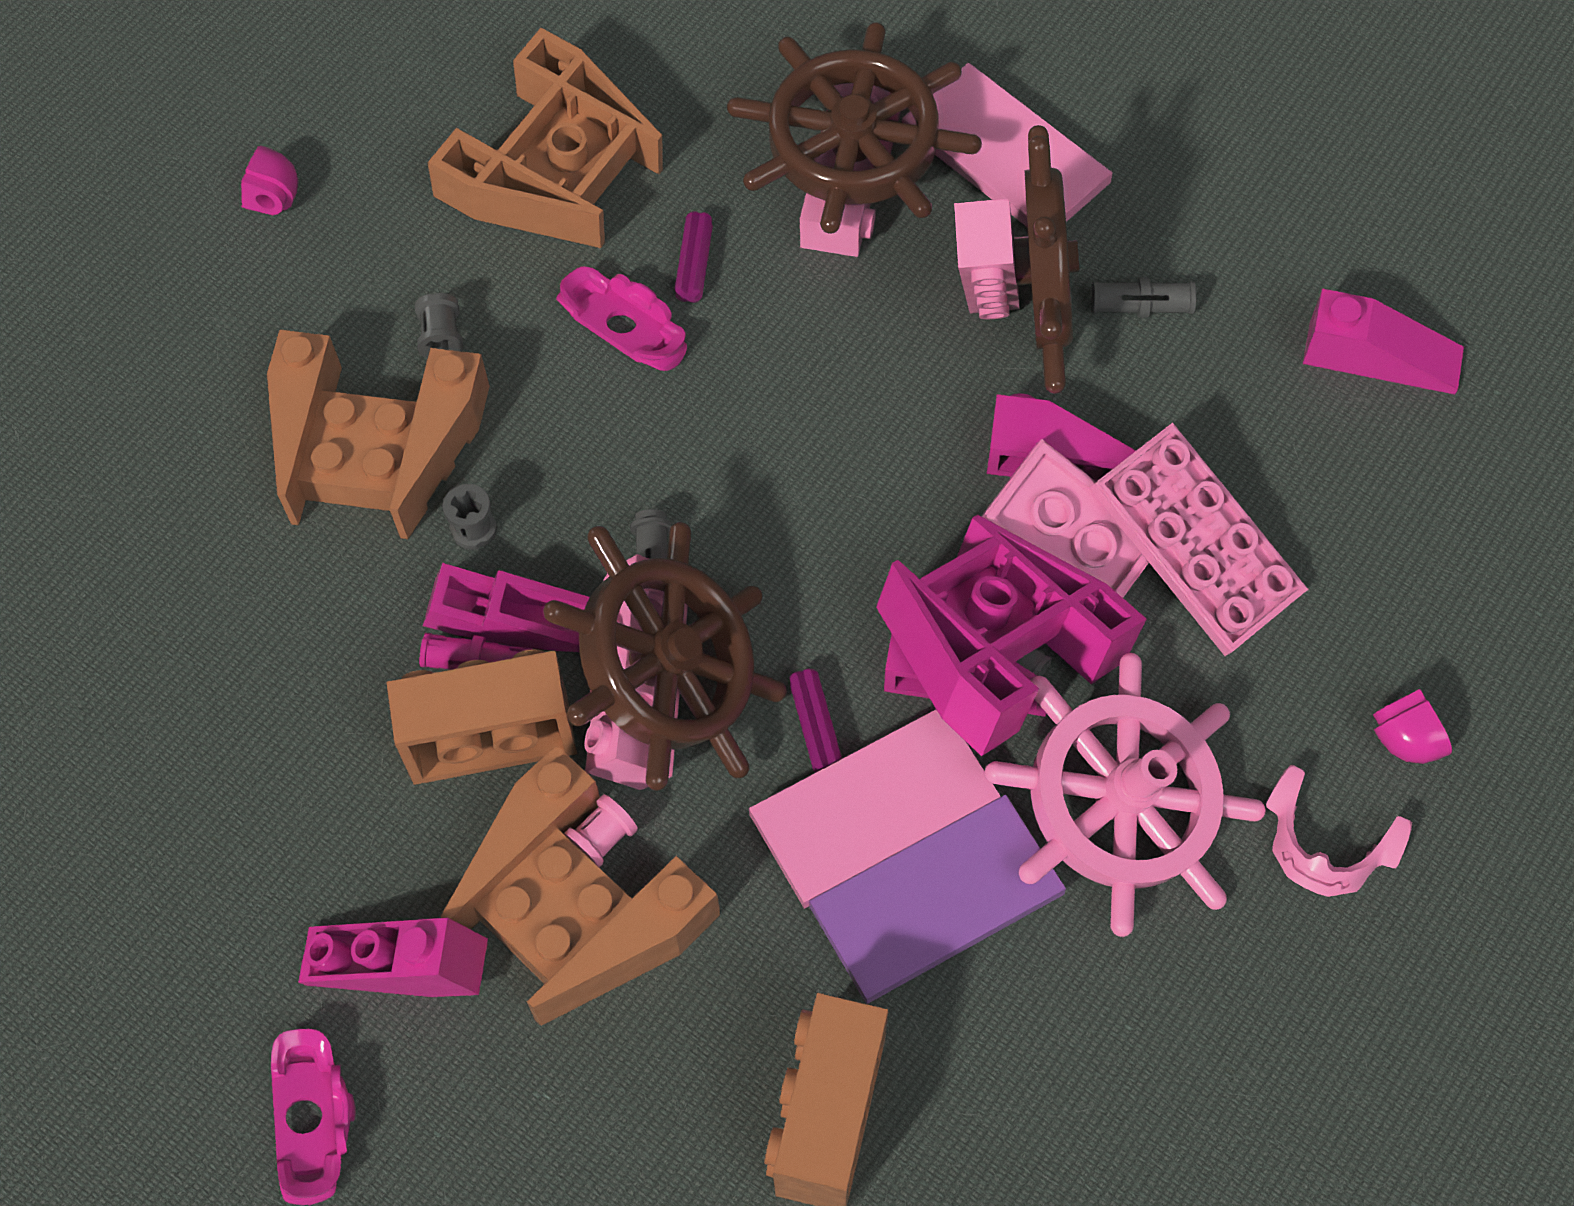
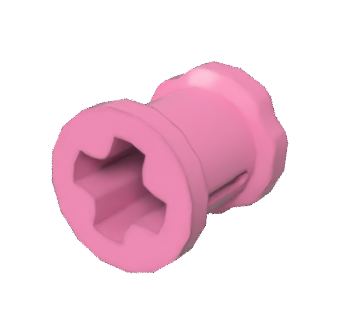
(602, 829)

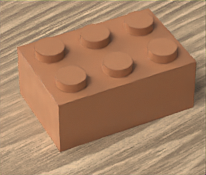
(480, 716)
(826, 1101)

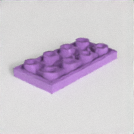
(933, 899)

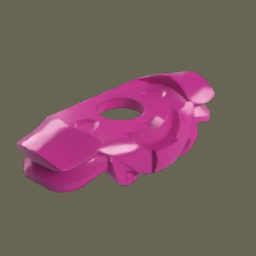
(596, 299)
(306, 1071)

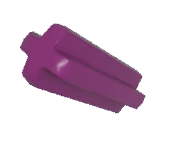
(693, 257)
(815, 719)

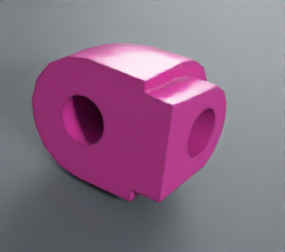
(269, 182)
(1412, 730)

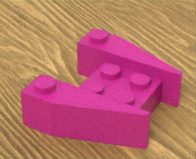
(988, 611)

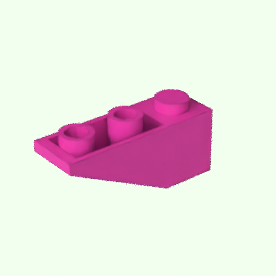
(396, 957)

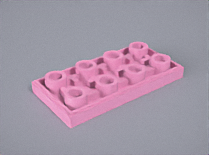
(1002, 122)
(1198, 539)
(871, 805)

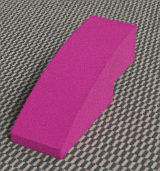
(500, 609)

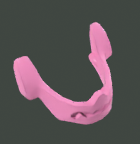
(1315, 870)

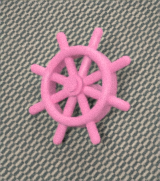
(1126, 793)

